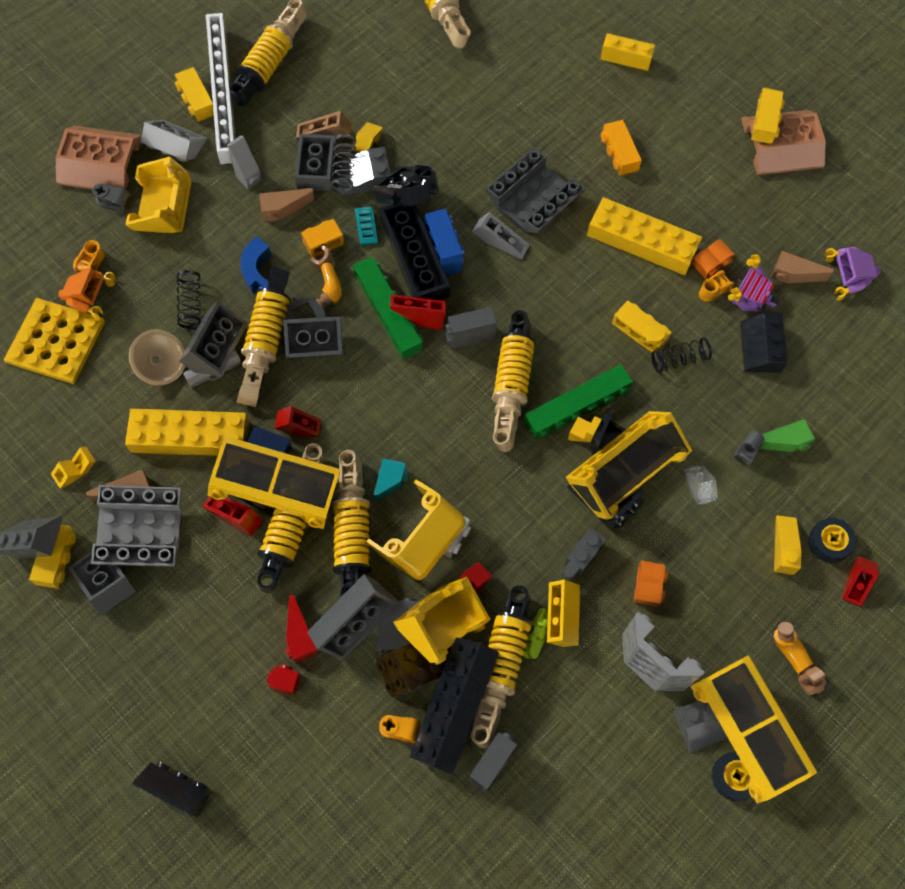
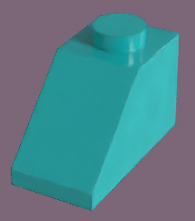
(390, 478)

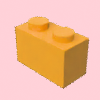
(323, 234)

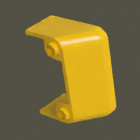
(429, 538)

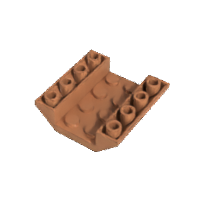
(798, 145)
(94, 157)

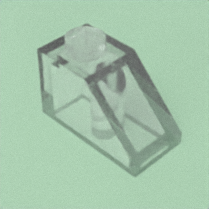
(701, 484)

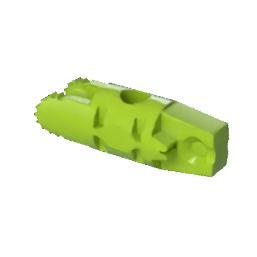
(537, 635)

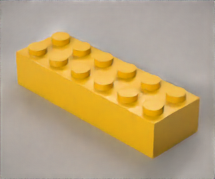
(644, 236)
(183, 431)

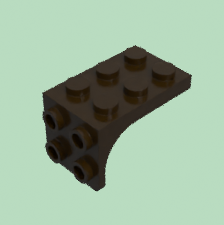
(407, 669)

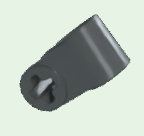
(111, 197)
(749, 447)

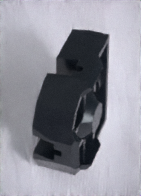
(410, 185)

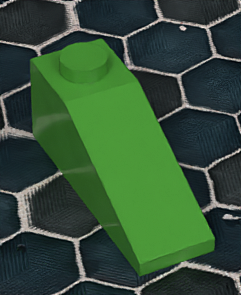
(789, 438)

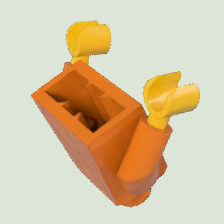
(83, 289)

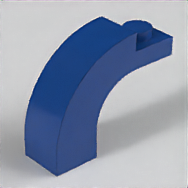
(251, 260)

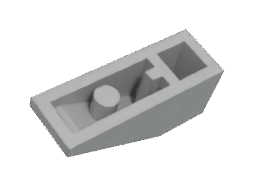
(244, 163)
(499, 235)

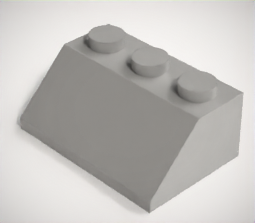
(172, 139)

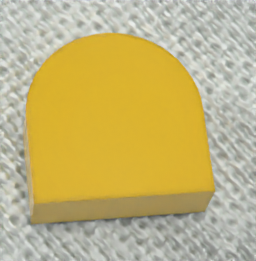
(654, 334)

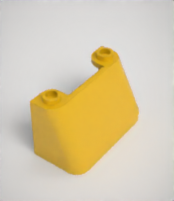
(163, 197)
(441, 618)

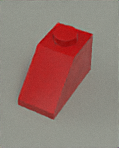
(297, 422)
(860, 580)

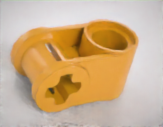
(87, 258)
(717, 284)
(405, 728)

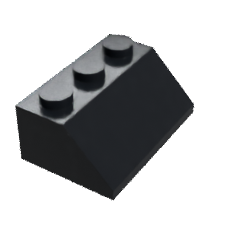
(763, 343)
(173, 788)

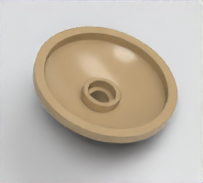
(161, 346)

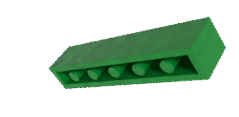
(378, 292)
(577, 402)

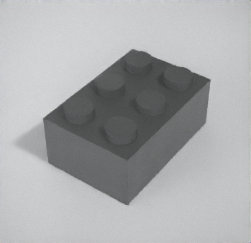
(315, 162)
(313, 337)

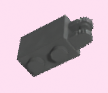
(583, 554)

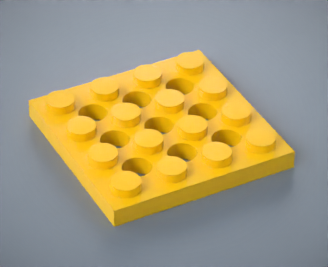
(50, 367)

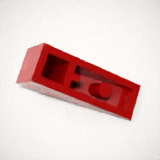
(422, 311)
(235, 514)
(298, 640)

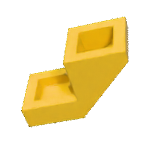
(367, 136)
(583, 430)
(71, 470)

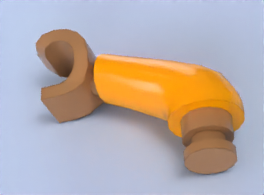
(332, 289)
(790, 645)

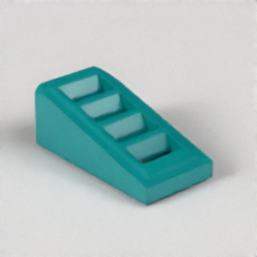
(364, 215)

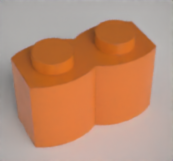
(713, 258)
(650, 583)

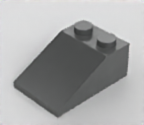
(369, 169)
(102, 584)

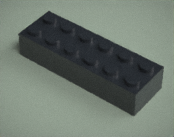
(414, 252)
(454, 705)

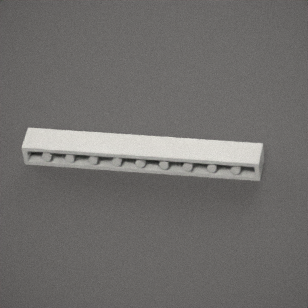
(220, 85)

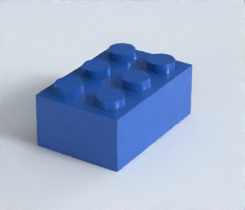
(445, 241)

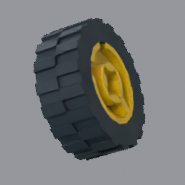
(832, 551)
(724, 782)

